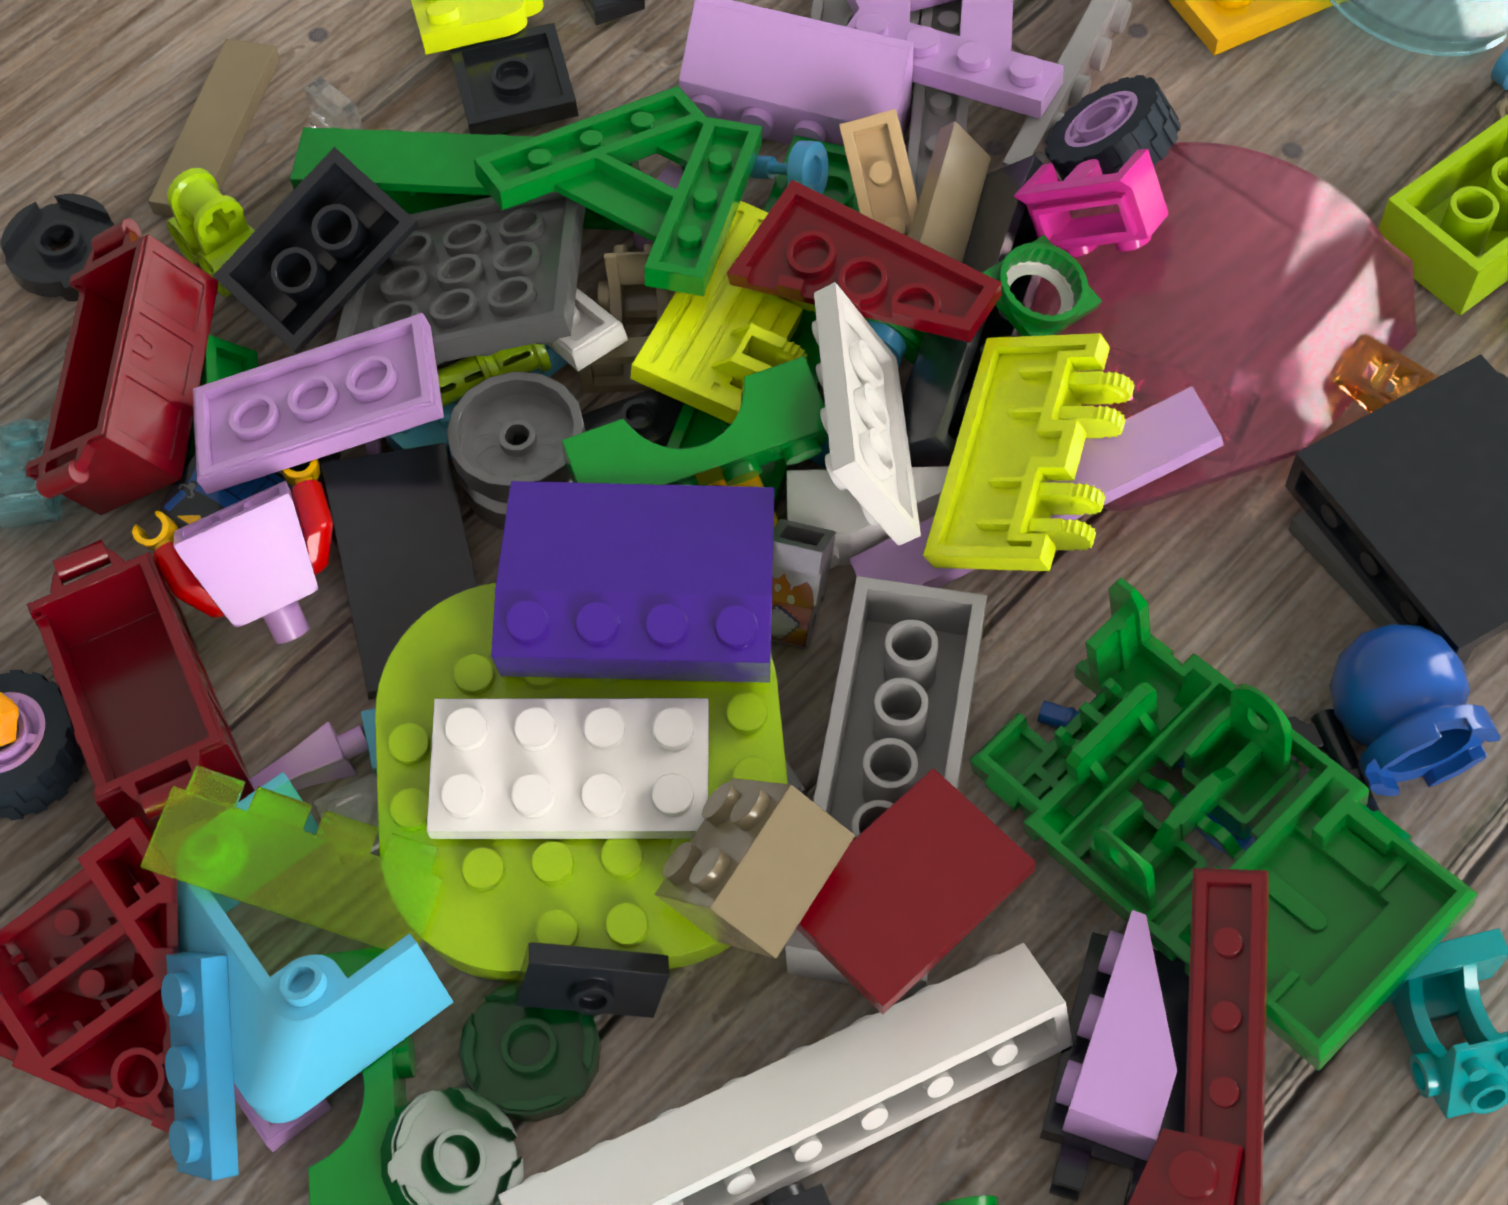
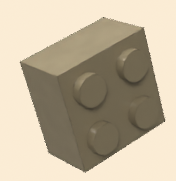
(754, 864)

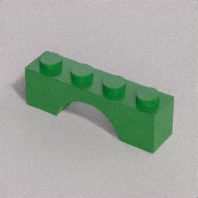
(774, 422)
(354, 1169)

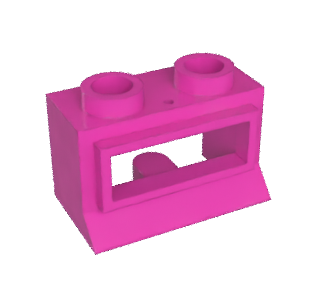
(1132, 188)

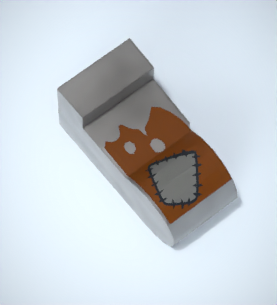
(799, 580)

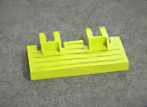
(719, 338)
(1014, 437)

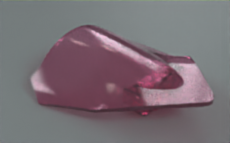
(1247, 300)

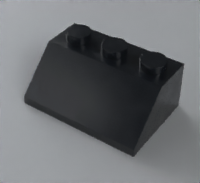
(316, 250)

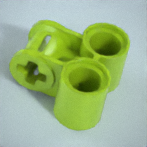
(205, 222)

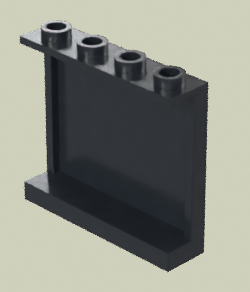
(1422, 503)

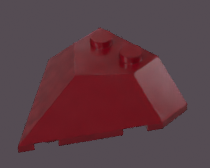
(89, 977)

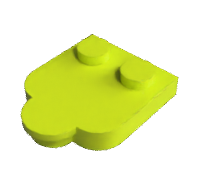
(467, 22)

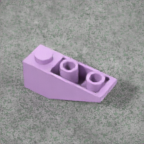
(1130, 1058)

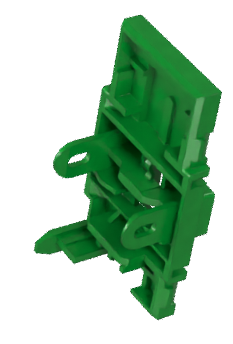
(1346, 884)

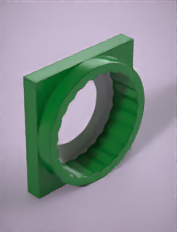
(1061, 270)

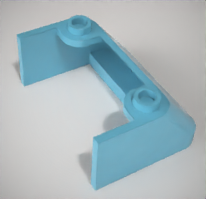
(308, 1022)

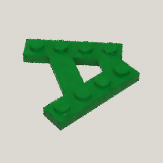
(592, 167)

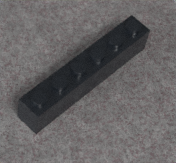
(947, 366)

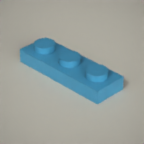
(201, 1065)

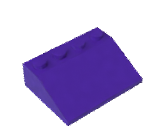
(635, 582)

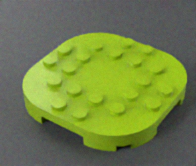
(544, 890)

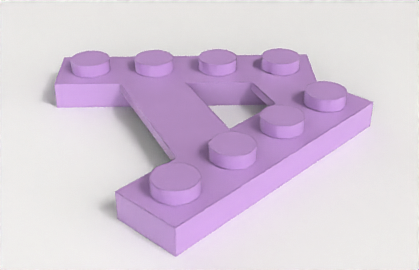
(971, 64)

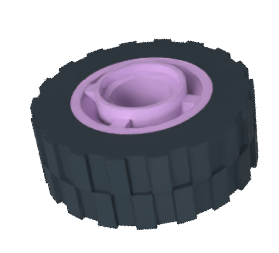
(1113, 126)
(45, 753)

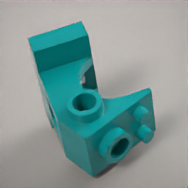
(1444, 986)

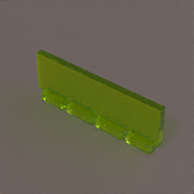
(280, 868)

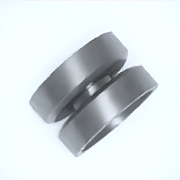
(509, 433)

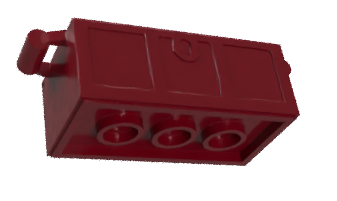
(127, 373)
(132, 683)

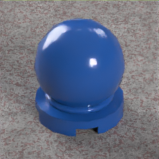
(1408, 704)

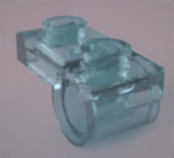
(19, 496)

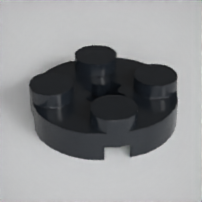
(35, 230)

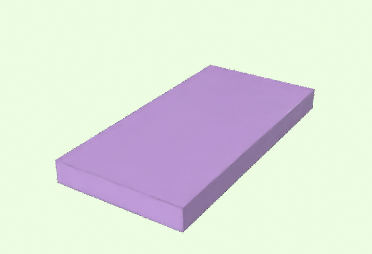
(316, 403)

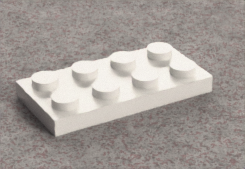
(864, 416)
(568, 768)

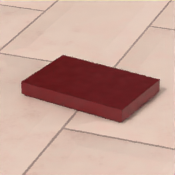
(912, 889)

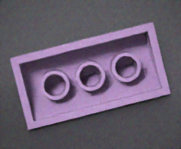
(791, 71)

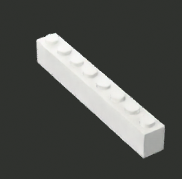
(825, 1096)

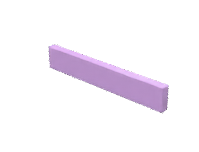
(1147, 449)

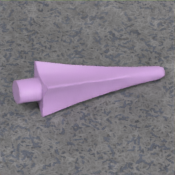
(318, 758)

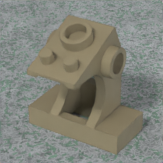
(631, 304)

